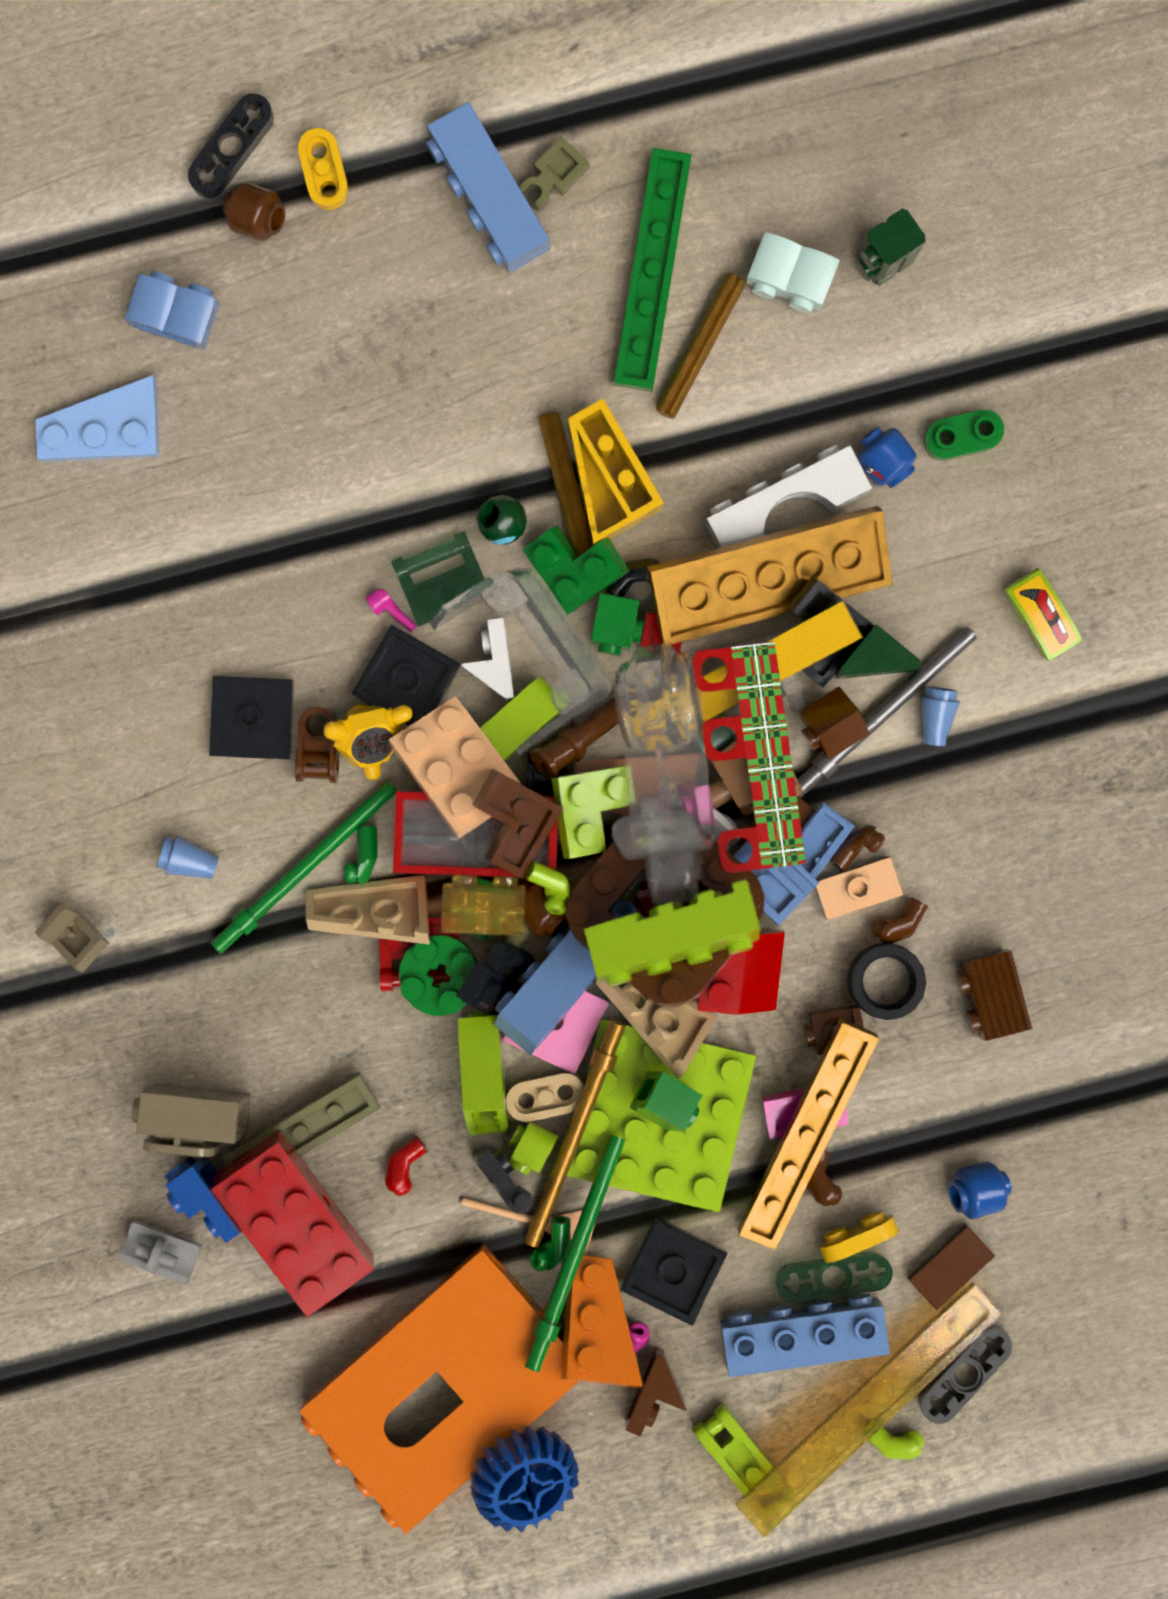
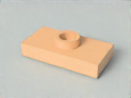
(858, 888)

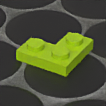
(582, 800)

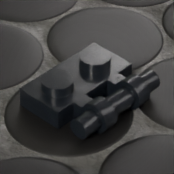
(496, 977)
(496, 1170)

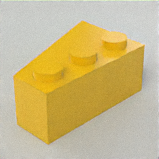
(610, 475)

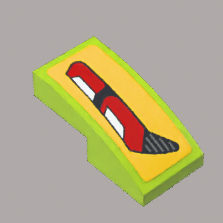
(1043, 614)

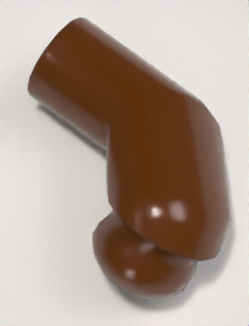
(854, 843)
(900, 927)

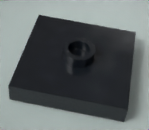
(406, 674)
(251, 718)
(673, 1270)

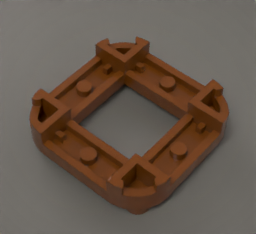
(607, 884)

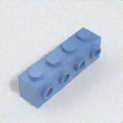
(804, 1335)

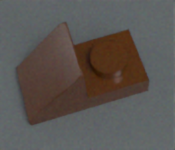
(657, 1384)

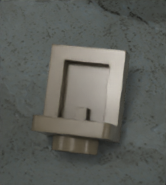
(72, 936)

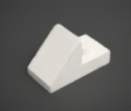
(495, 672)

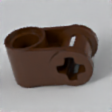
(315, 750)

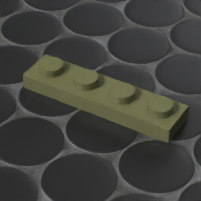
(317, 1119)

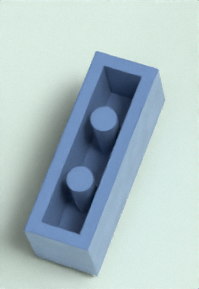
(547, 993)

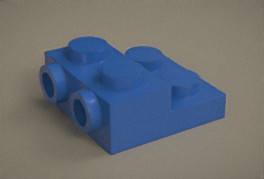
(191, 1192)

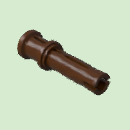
(572, 743)

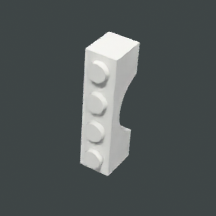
(831, 481)

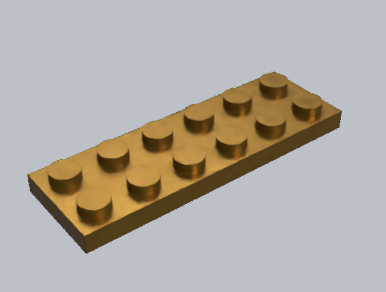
(766, 573)

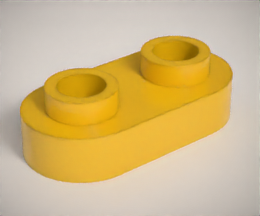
(324, 170)
(843, 1243)

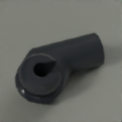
(637, 573)

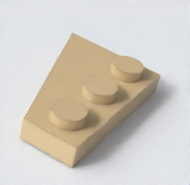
(374, 909)
(669, 1031)

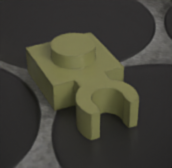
(558, 170)

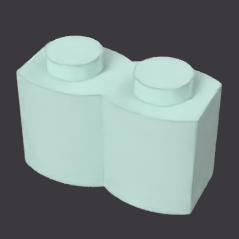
(792, 273)

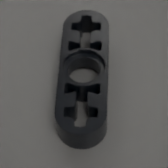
(256, 128)

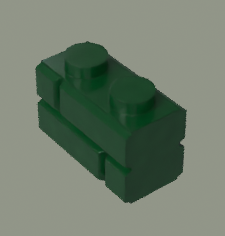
(890, 247)

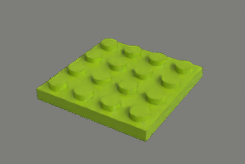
(659, 1162)

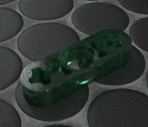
(846, 1288)

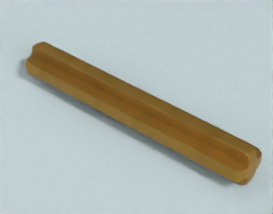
(700, 346)
(565, 482)

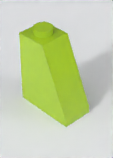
(482, 1075)

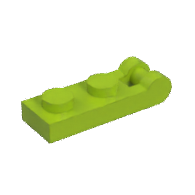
(738, 1454)

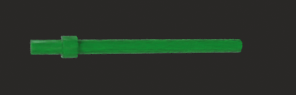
(247, 919)
(547, 1327)

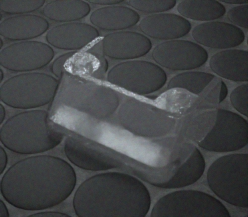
(581, 676)

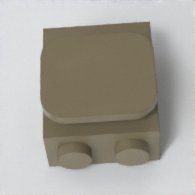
(190, 1119)

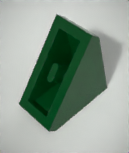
(878, 656)

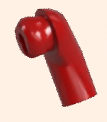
(399, 1164)

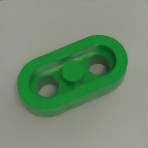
(965, 435)

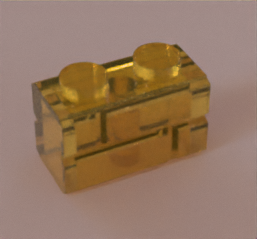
(483, 907)

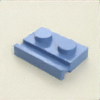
(782, 886)

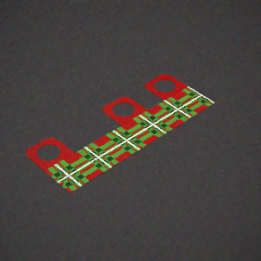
(765, 744)

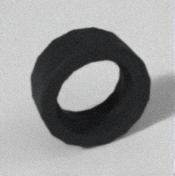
(916, 975)

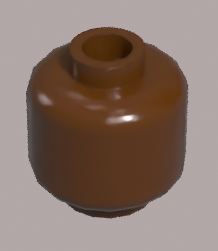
(254, 211)
(537, 918)

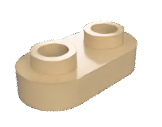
(546, 1098)

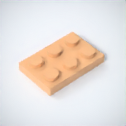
(450, 763)

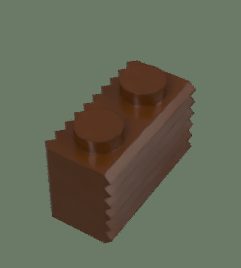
(993, 995)

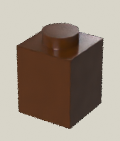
(833, 723)

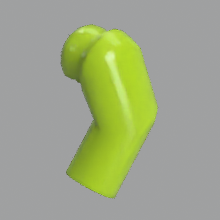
(555, 886)
(898, 1447)

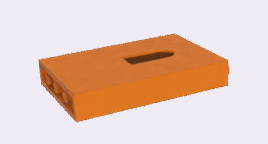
(477, 1338)

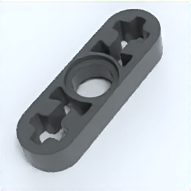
(966, 1391)

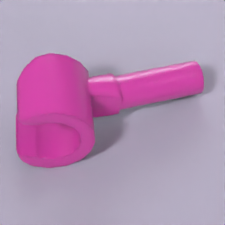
(381, 600)

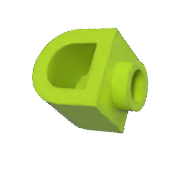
(531, 1147)

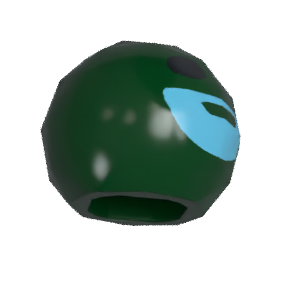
(502, 519)

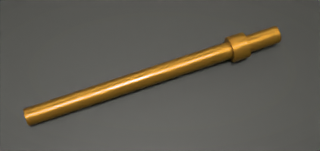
(602, 1062)

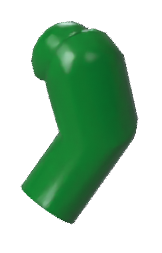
(367, 856)
(553, 1250)

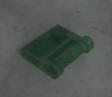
(430, 595)

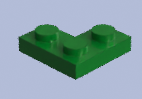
(571, 577)

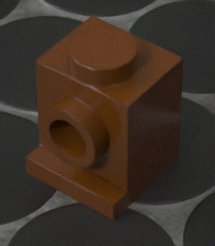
(817, 1030)

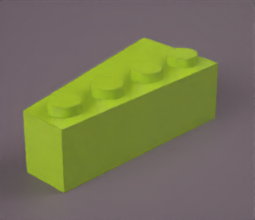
(674, 935)

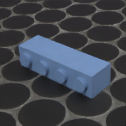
(488, 188)

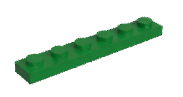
(652, 269)

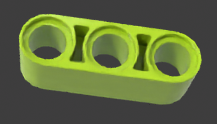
(521, 718)

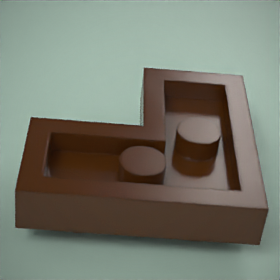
(526, 821)

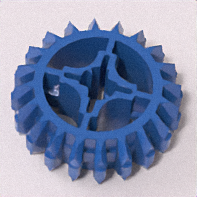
(524, 1479)

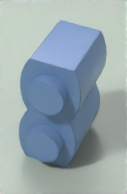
(172, 310)

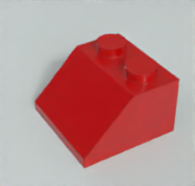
(748, 979)

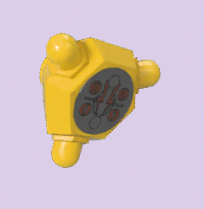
(366, 735)

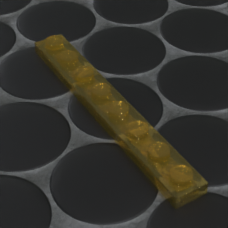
(867, 1409)

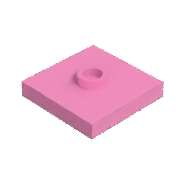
(572, 1035)

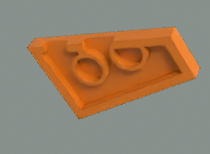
(597, 1330)

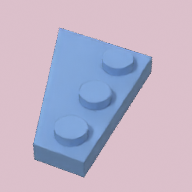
(103, 427)

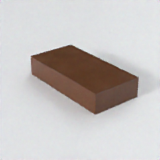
(951, 1266)

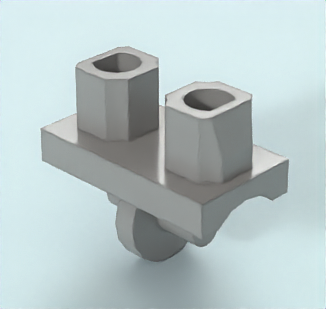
(160, 1252)

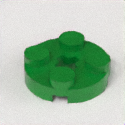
(418, 985)

